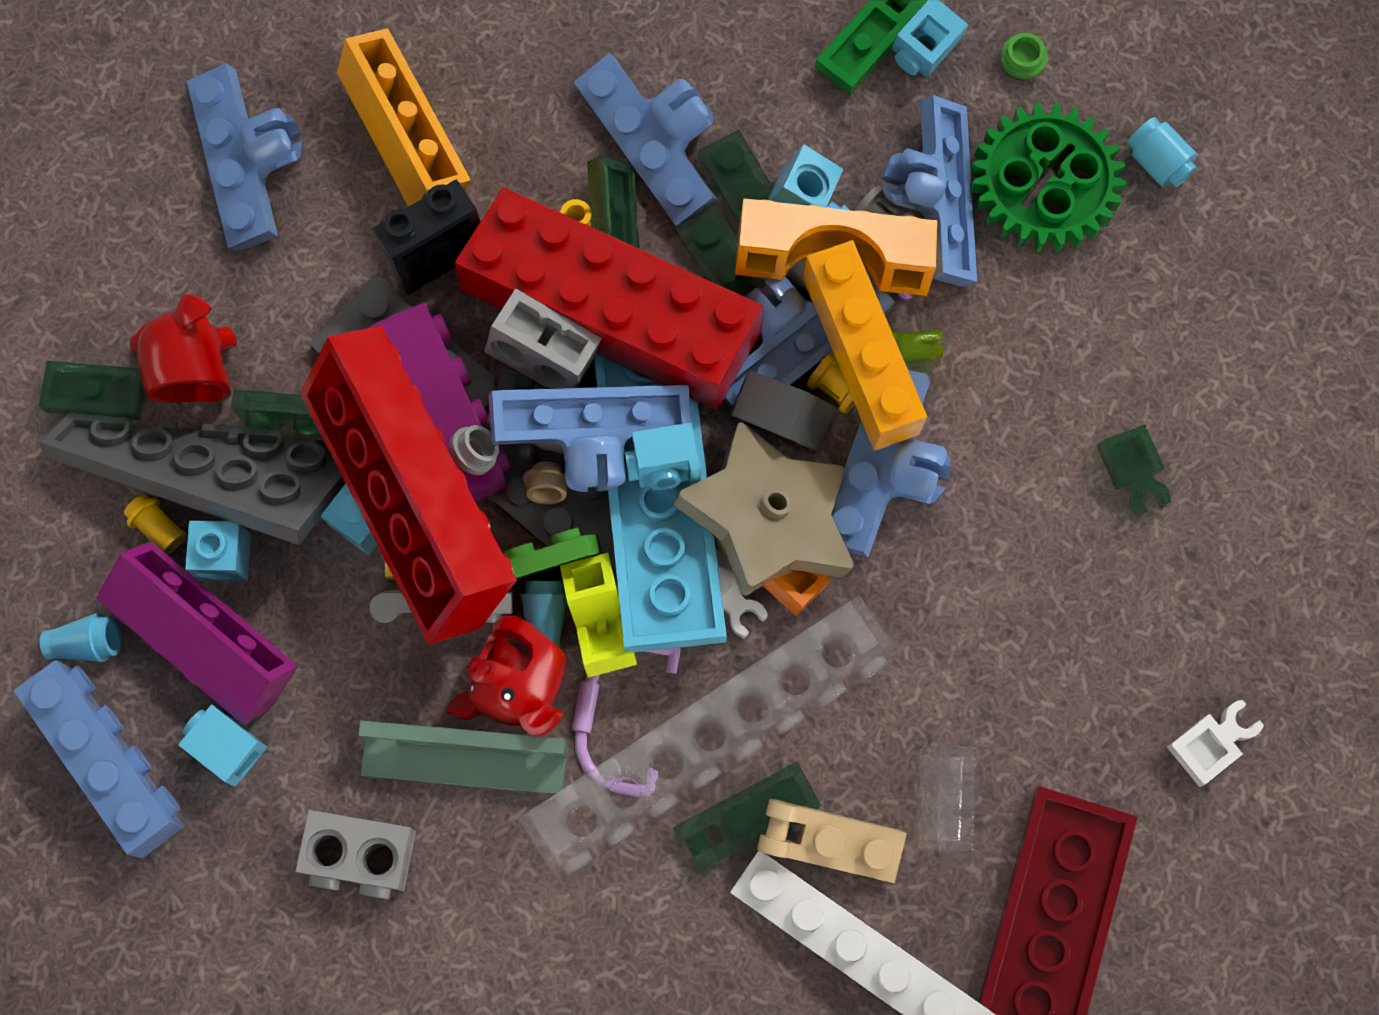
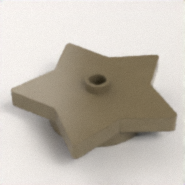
(769, 512)

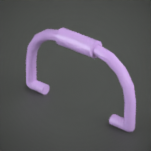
(585, 713)

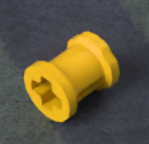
(831, 382)

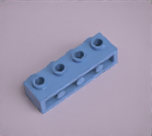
(99, 758)

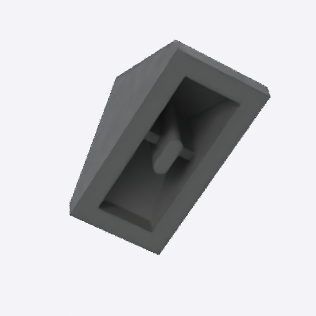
(783, 410)

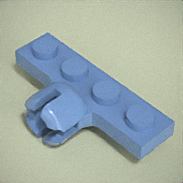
(653, 134)
(241, 154)
(940, 187)
(789, 335)
(586, 424)
(875, 477)

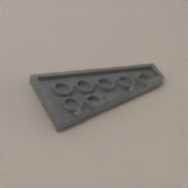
(221, 470)

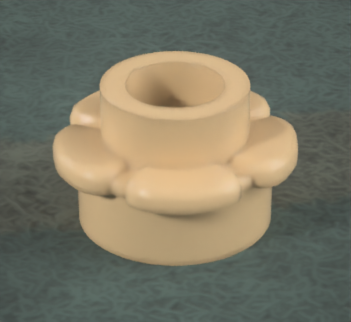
(545, 483)

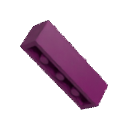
(442, 384)
(196, 632)

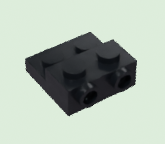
(428, 235)

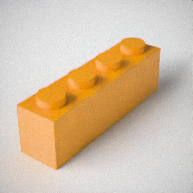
(398, 115)
(864, 345)

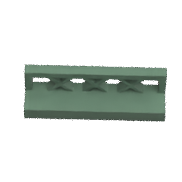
(463, 757)

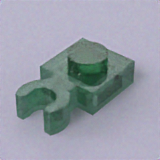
(1134, 462)

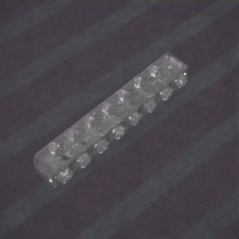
(848, 627)

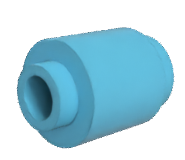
(1163, 153)

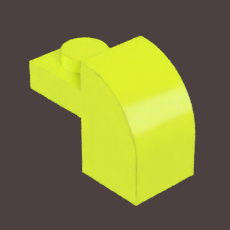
(595, 608)

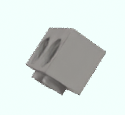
(541, 343)
(359, 841)

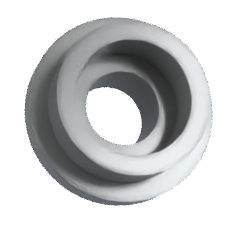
(473, 449)

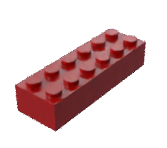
(641, 306)
(406, 484)

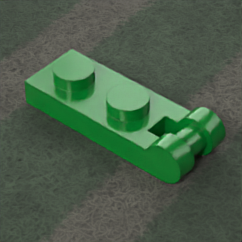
(865, 42)

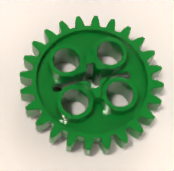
(1083, 201)

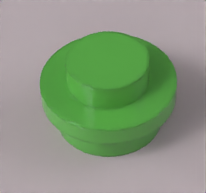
(1024, 56)

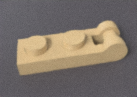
(833, 841)

